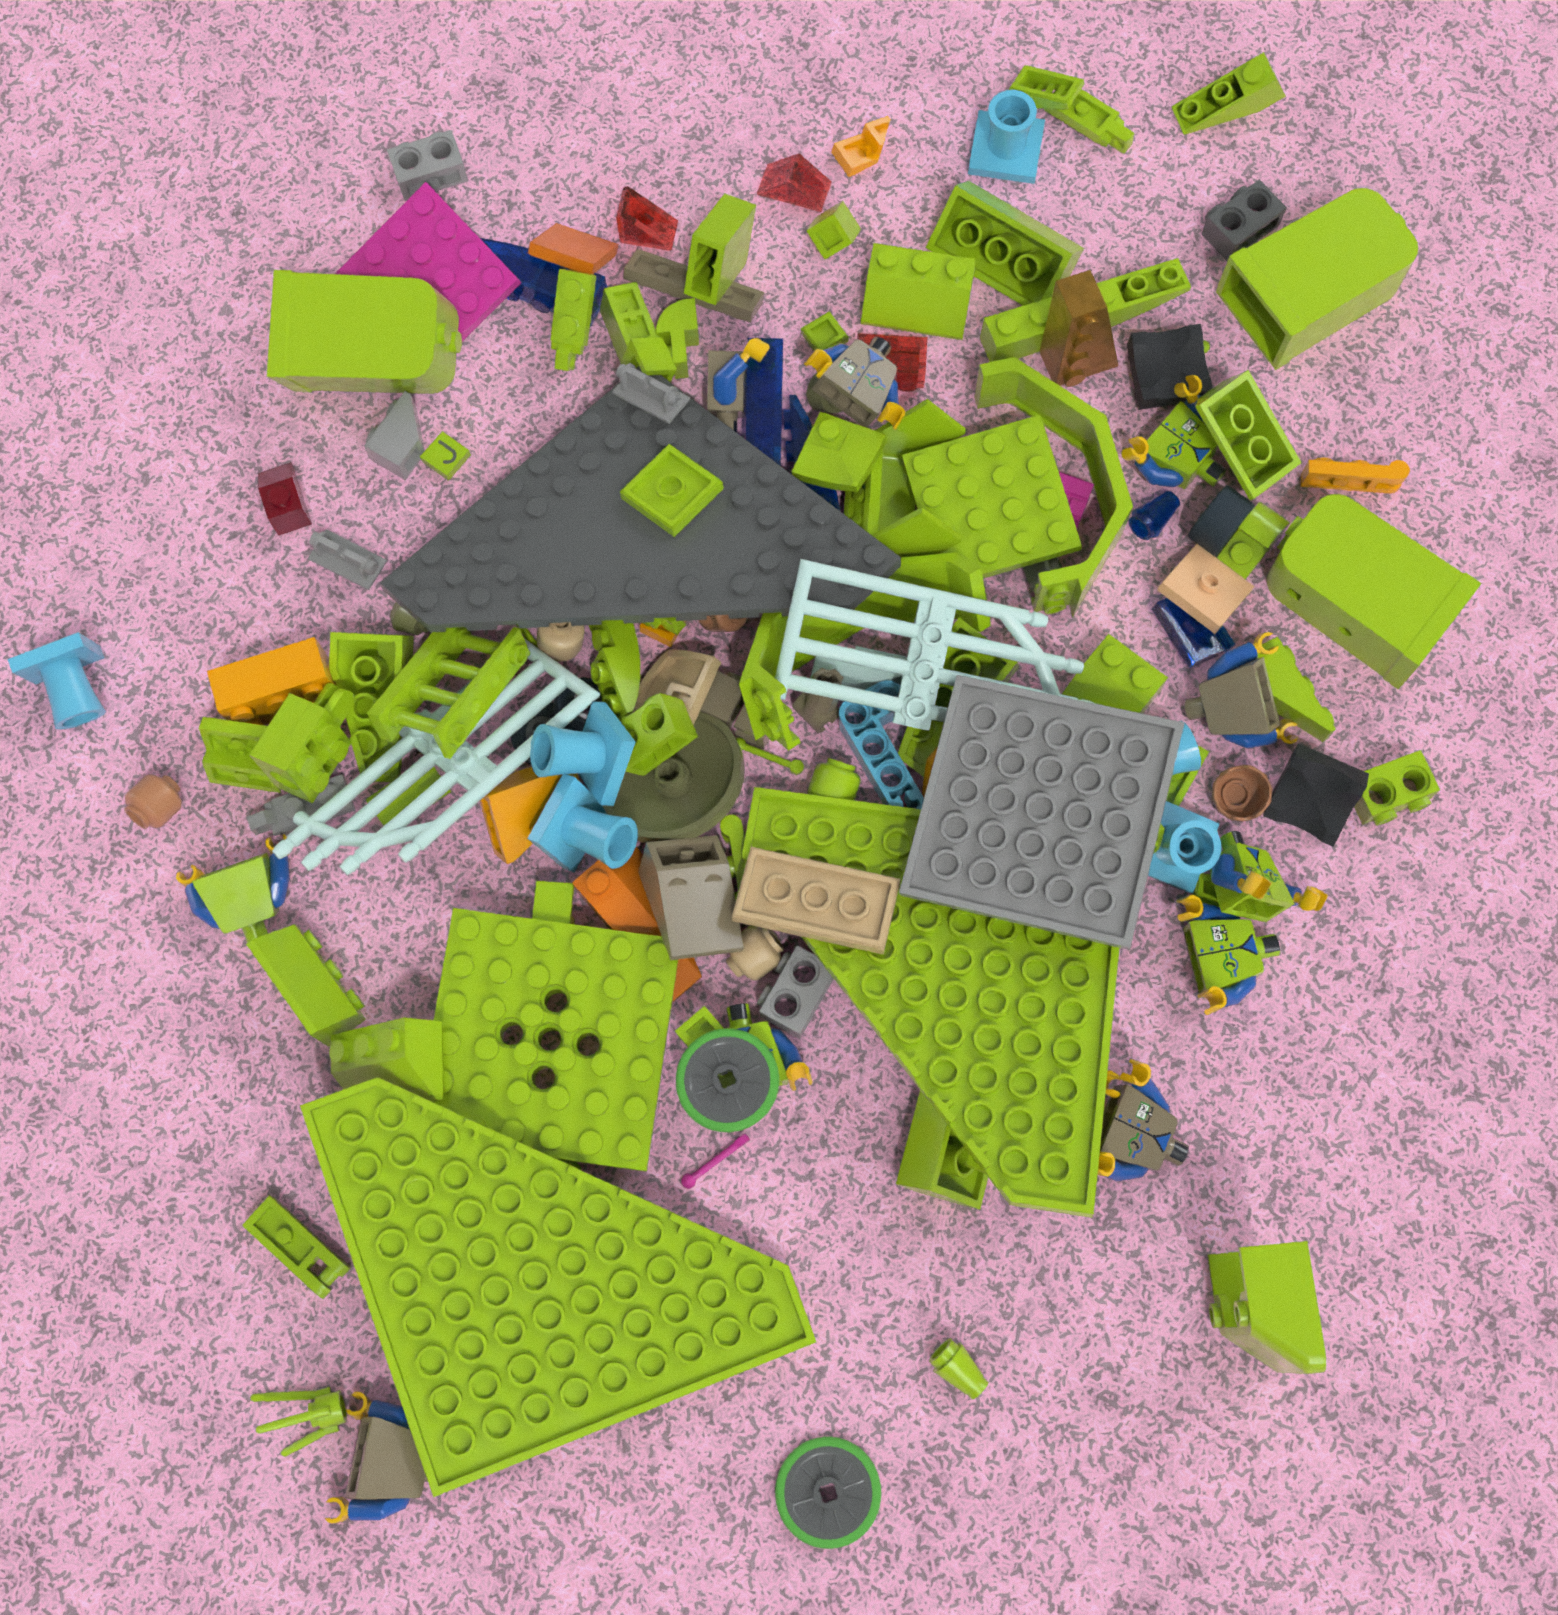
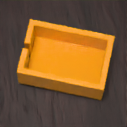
(258, 685)

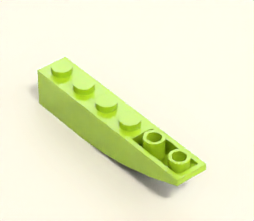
(1022, 329)

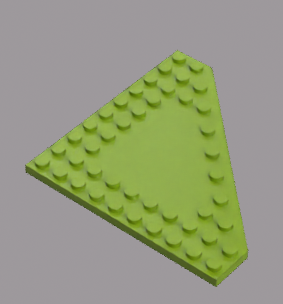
(980, 1011)
(526, 1290)

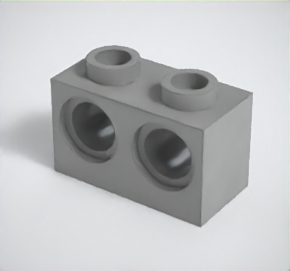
(428, 166)
(805, 995)

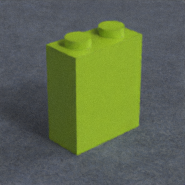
(719, 249)

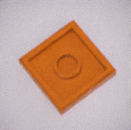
(573, 249)

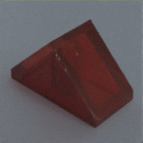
(795, 182)
(644, 222)

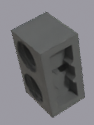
(1246, 224)

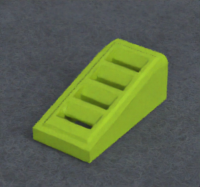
(1034, 80)

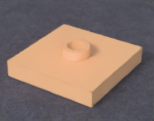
(1205, 588)

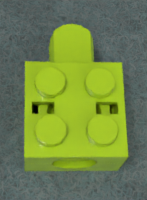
(305, 742)

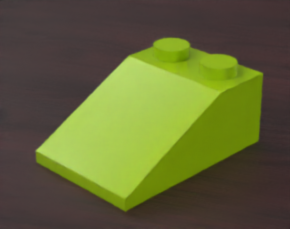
(1117, 678)

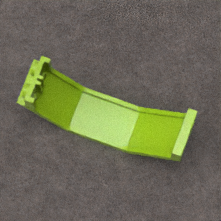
(1088, 431)
(763, 691)

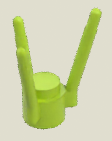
(326, 1412)

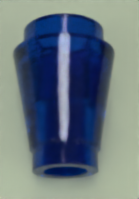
(1153, 515)

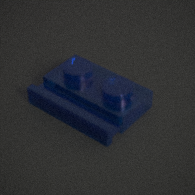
(1189, 636)

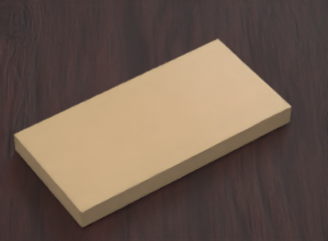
(816, 900)

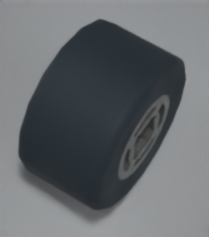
(1220, 520)

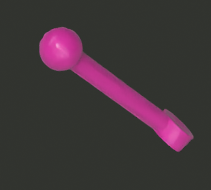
(689, 1180)

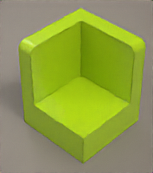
(833, 230)
(651, 356)
(553, 902)

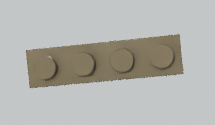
(670, 278)

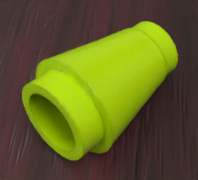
(957, 1367)

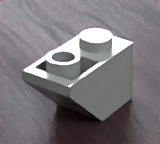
(398, 438)

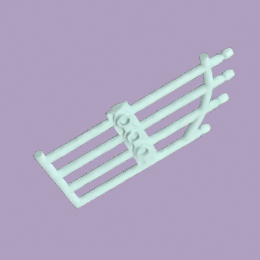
(927, 647)
(466, 767)

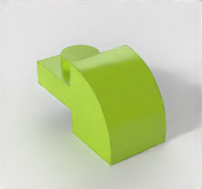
(679, 330)
(1253, 540)

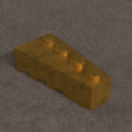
(1077, 331)

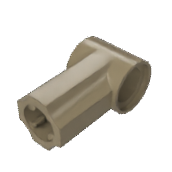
(818, 709)

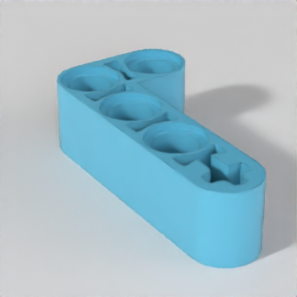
(888, 760)

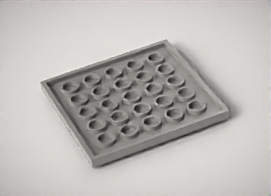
(1043, 811)

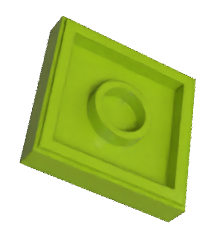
(671, 490)

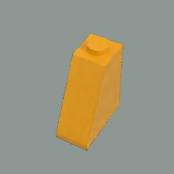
(514, 810)

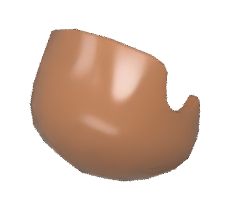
(1245, 786)

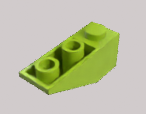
(1230, 97)
(1295, 693)

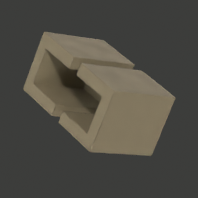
(725, 703)

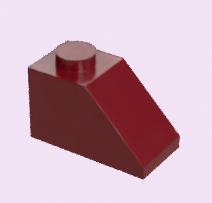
(283, 499)

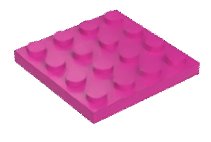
(437, 246)

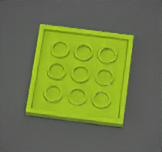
(998, 495)

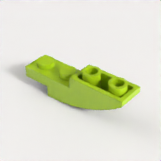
(617, 665)

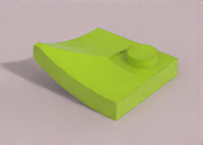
(838, 454)

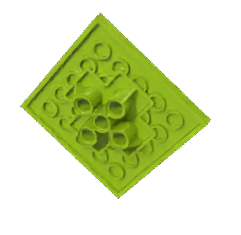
(616, 989)

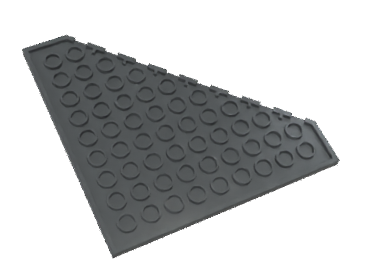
(568, 549)

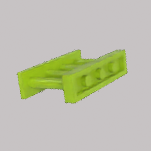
(426, 669)

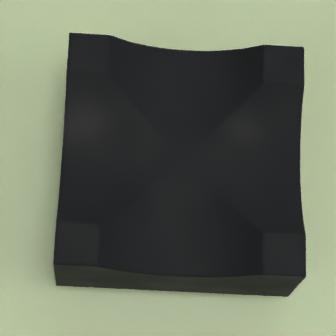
(1164, 360)
(1316, 793)

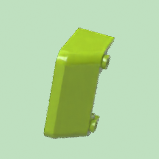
(885, 500)
(1269, 1305)

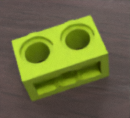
(659, 732)
(1388, 783)

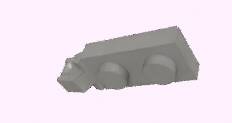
(281, 810)

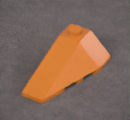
(623, 906)

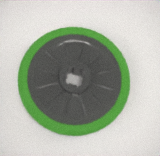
(739, 1104)
(839, 1519)

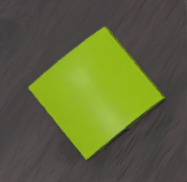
(228, 753)

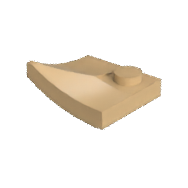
(680, 675)

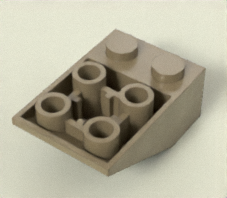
(691, 896)

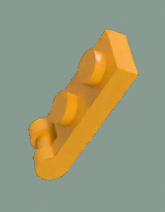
(1354, 475)

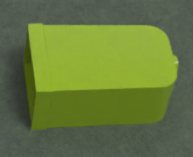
(1318, 273)
(361, 334)
(1367, 586)

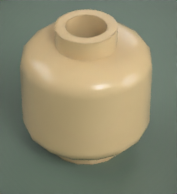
(560, 640)
(759, 954)

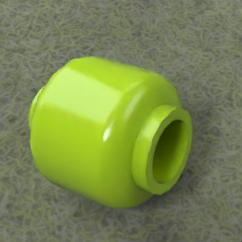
(834, 780)

